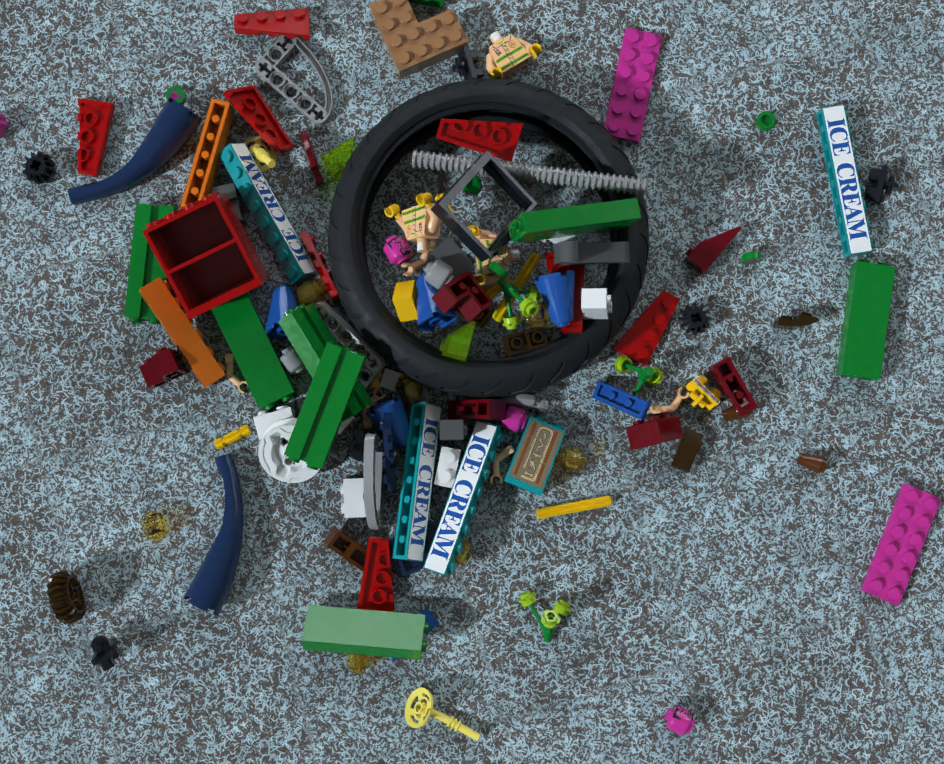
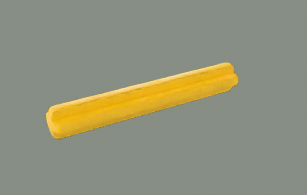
(519, 281)
(573, 507)

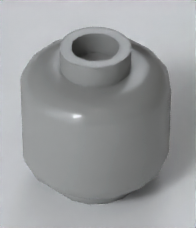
(438, 273)
(291, 361)

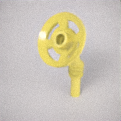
(265, 156)
(427, 710)

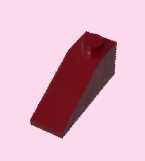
(707, 251)
(732, 386)
(477, 409)

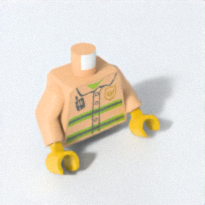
(509, 55)
(418, 221)
(485, 275)

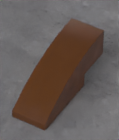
(346, 547)

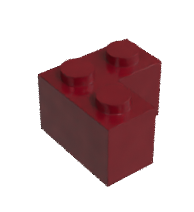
(464, 294)
(162, 367)
(656, 431)

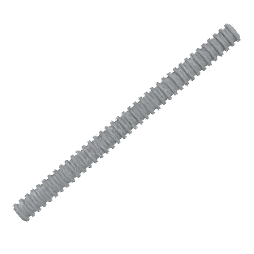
(535, 173)

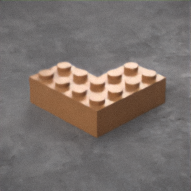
(416, 44)

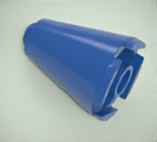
(558, 296)
(282, 301)
(428, 312)
(399, 418)

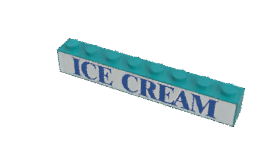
(844, 181)
(267, 212)
(417, 482)
(463, 499)

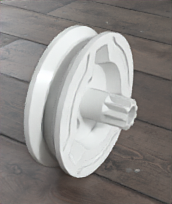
(272, 454)

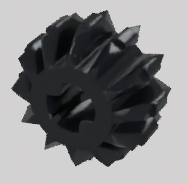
(39, 167)
(699, 325)

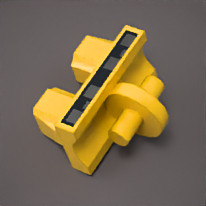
(701, 394)

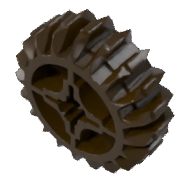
(66, 597)

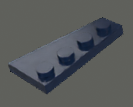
(387, 445)

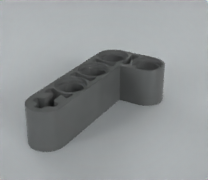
(591, 253)

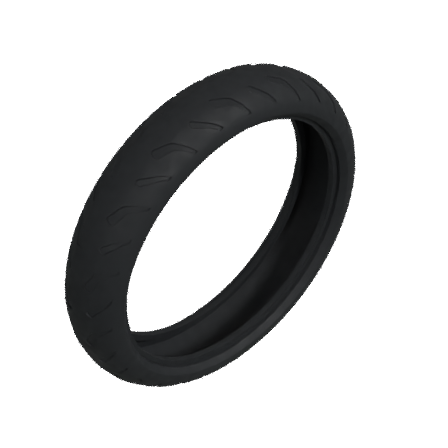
(394, 138)

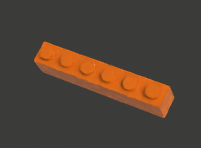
(210, 145)
(181, 332)

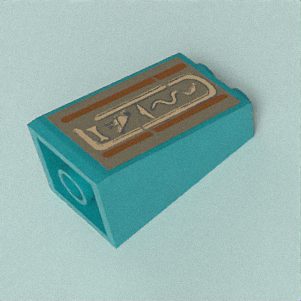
(535, 455)

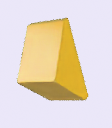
(405, 300)

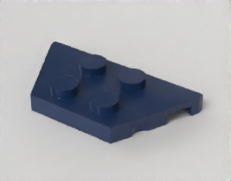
(407, 567)

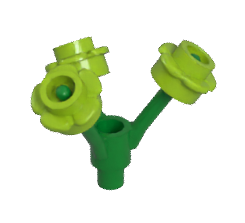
(528, 306)
(651, 375)
(550, 618)

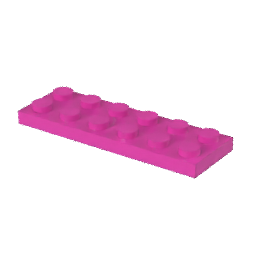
(632, 84)
(900, 544)

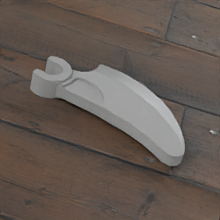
(525, 401)

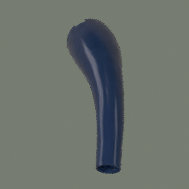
(165, 138)
(218, 569)

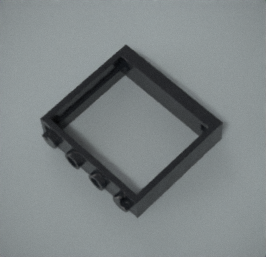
(506, 182)

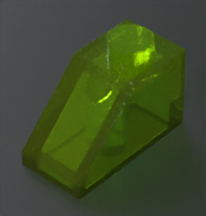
(337, 158)
(458, 342)

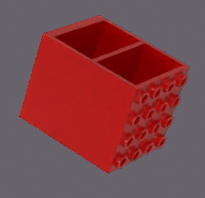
(205, 253)

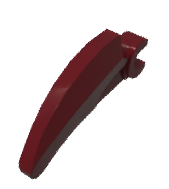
(311, 158)

